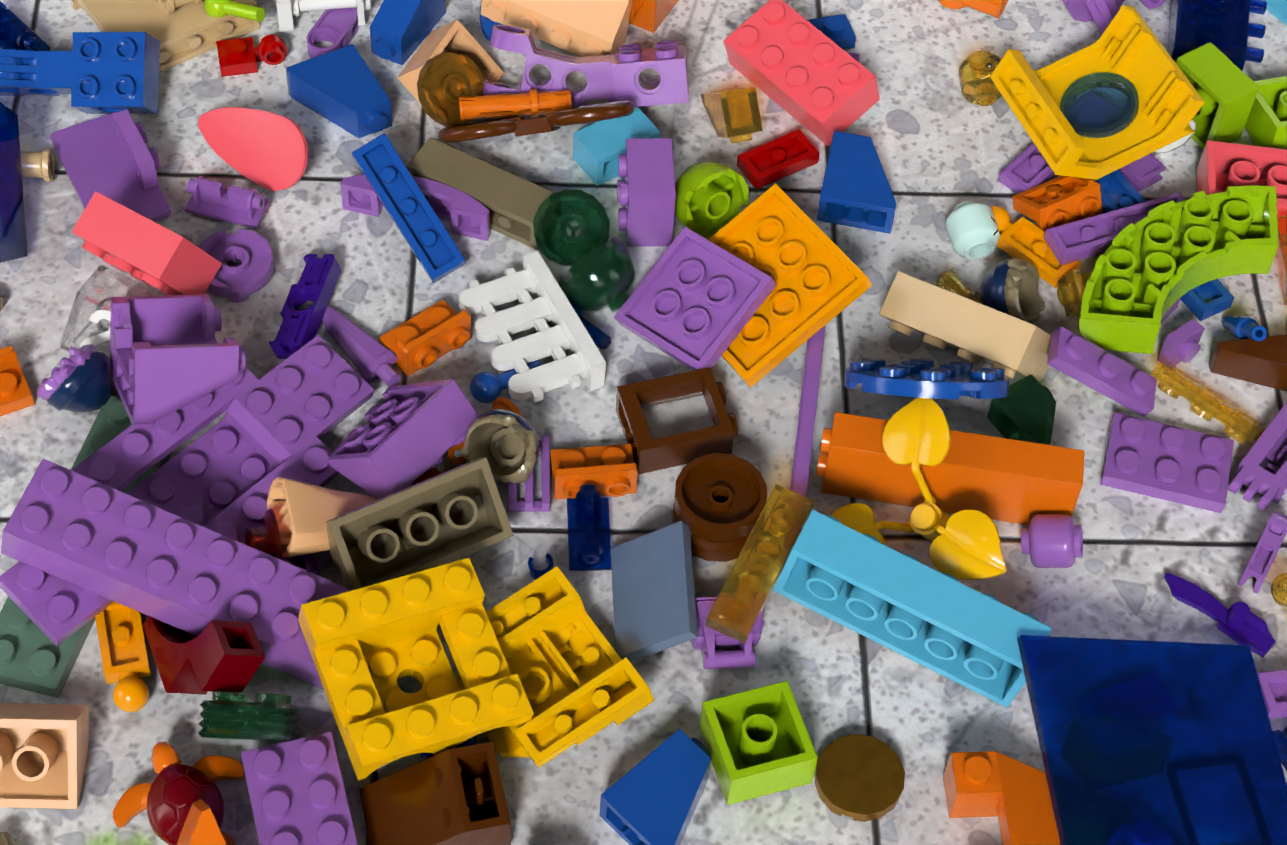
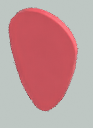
(257, 145)

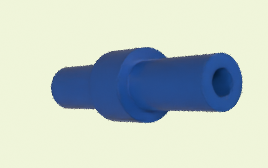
(1244, 328)

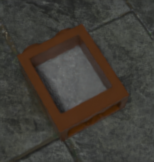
(675, 419)

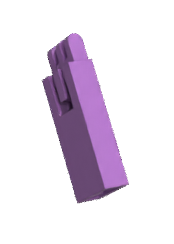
(1273, 448)

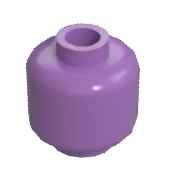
(1053, 541)

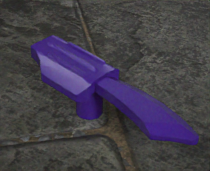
(1235, 622)

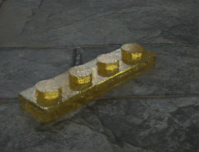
(759, 564)

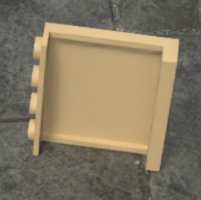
(181, 33)

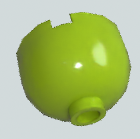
(709, 197)

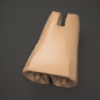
(303, 513)

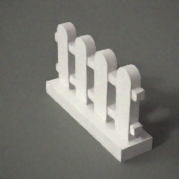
(549, 306)

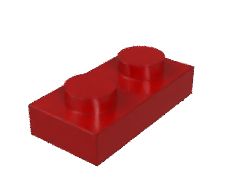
(777, 159)

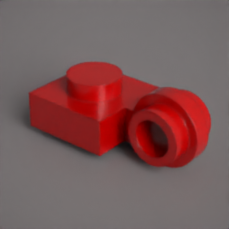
(240, 55)

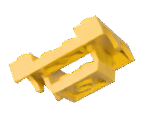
(388, 632)

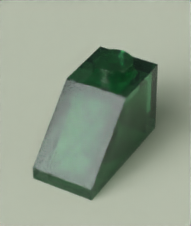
(1025, 413)

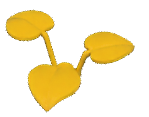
(961, 544)

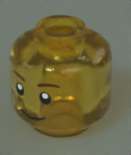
(976, 78)

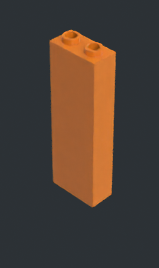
(980, 472)

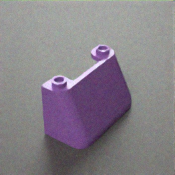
(168, 353)

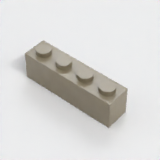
(504, 193)

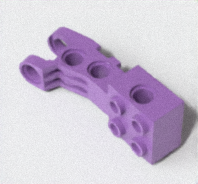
(608, 76)

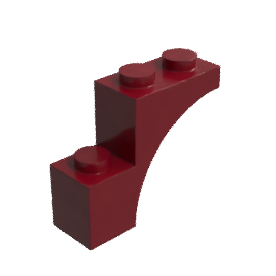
(214, 661)

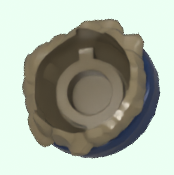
(1013, 290)
(506, 442)

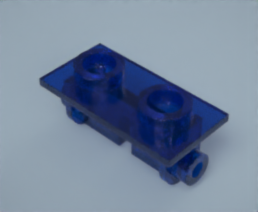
(16, 34)
(588, 531)

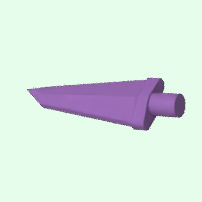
(364, 352)

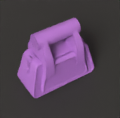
(710, 639)

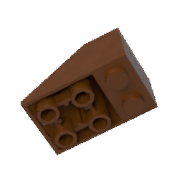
(440, 801)

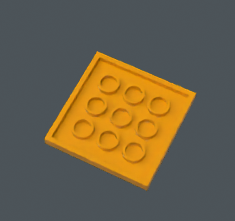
(809, 274)

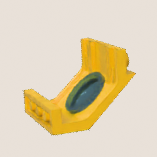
(1102, 101)

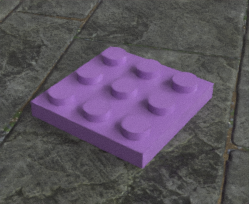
(695, 301)

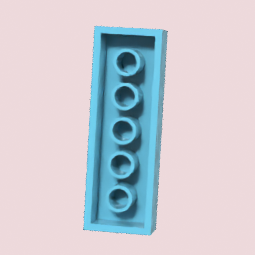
(908, 607)

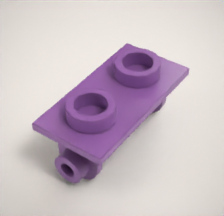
(228, 205)

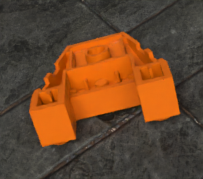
(1001, 787)

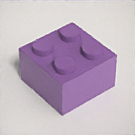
(646, 192)

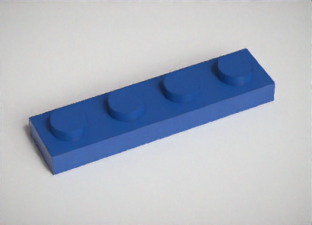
(408, 208)

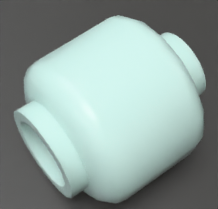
(972, 230)

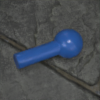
(487, 386)

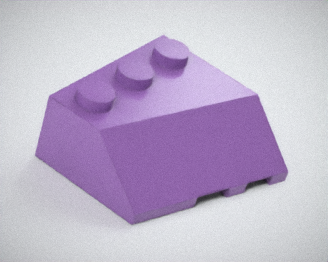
(404, 436)

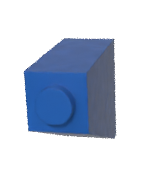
(403, 26)
(341, 91)
(855, 186)
(659, 793)

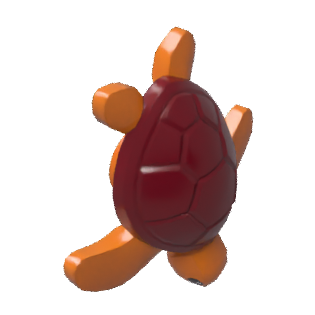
(175, 790)

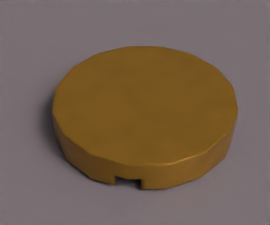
(443, 82)
(859, 777)

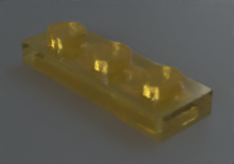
(1207, 403)

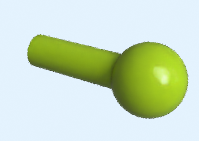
(222, 8)

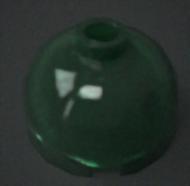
(558, 213)
(601, 278)

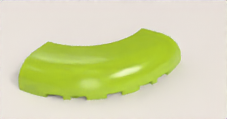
(1170, 255)

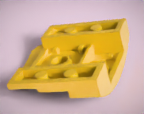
(565, 669)

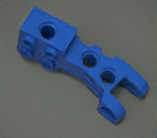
(100, 73)

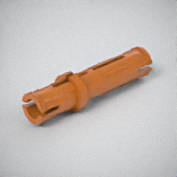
(519, 104)

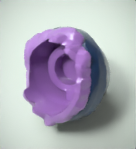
(80, 381)

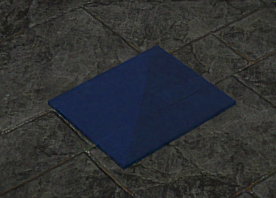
(1155, 742)

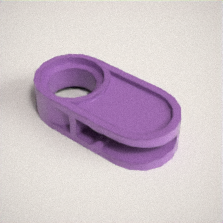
(335, 26)

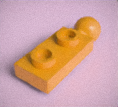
(1027, 242)
(124, 655)

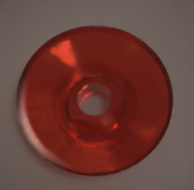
(266, 537)

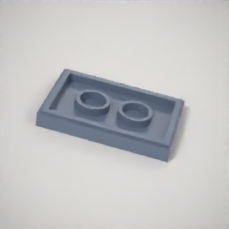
(653, 592)

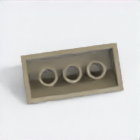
(419, 527)

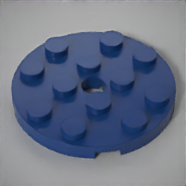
(923, 380)

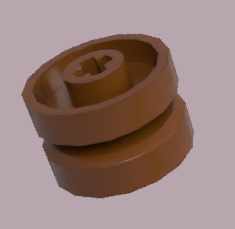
(720, 503)

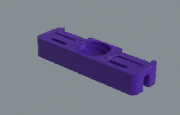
(314, 285)

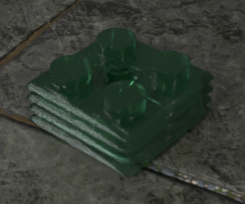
(235, 718)

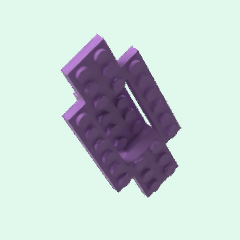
(221, 476)

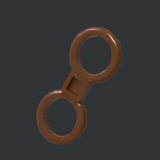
(537, 125)

